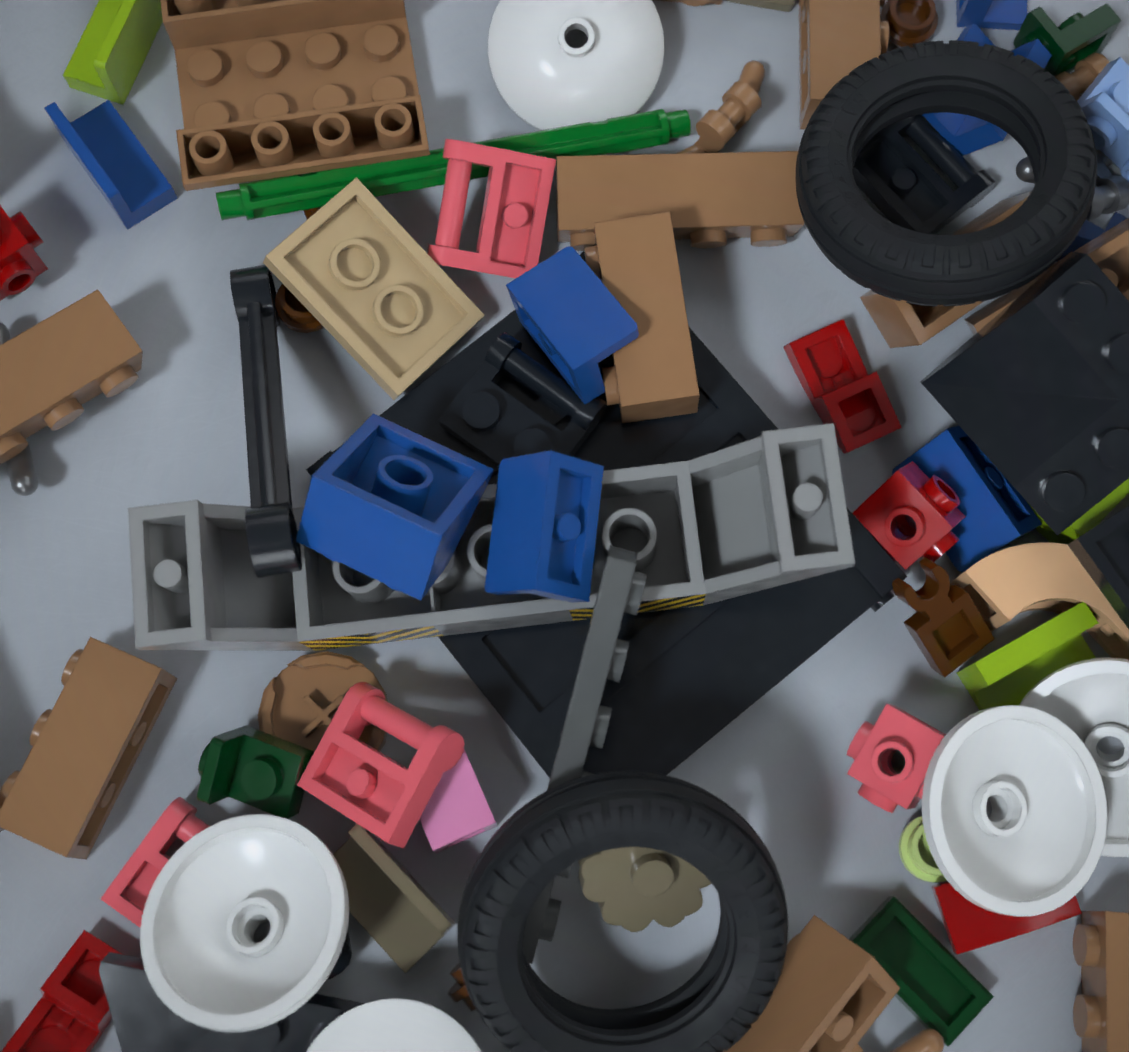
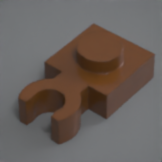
(946, 620)

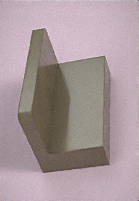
(389, 900)

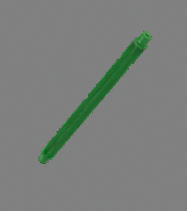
(315, 189)

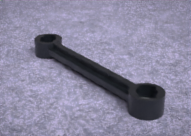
(271, 519)

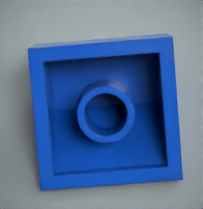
(392, 505)

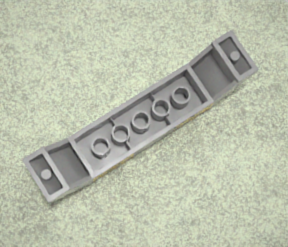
(698, 527)

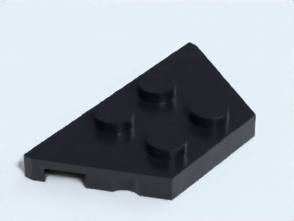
(150, 1026)

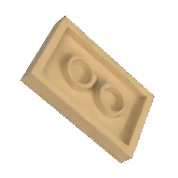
(373, 288)

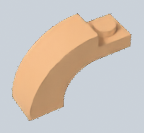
(1041, 579)

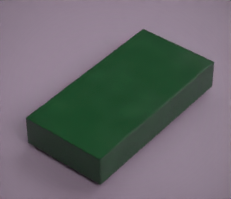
(929, 976)

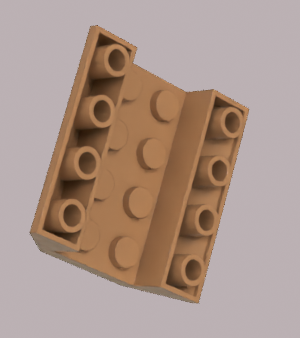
(292, 87)

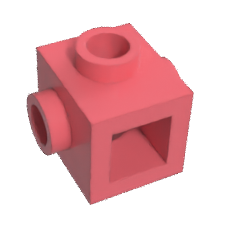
(873, 752)

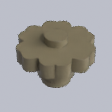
(641, 886)

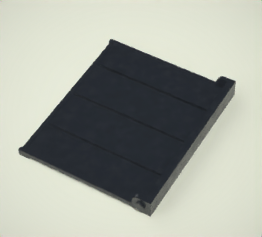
(683, 666)

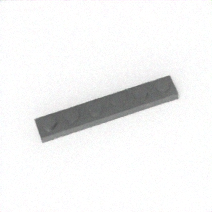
(586, 719)

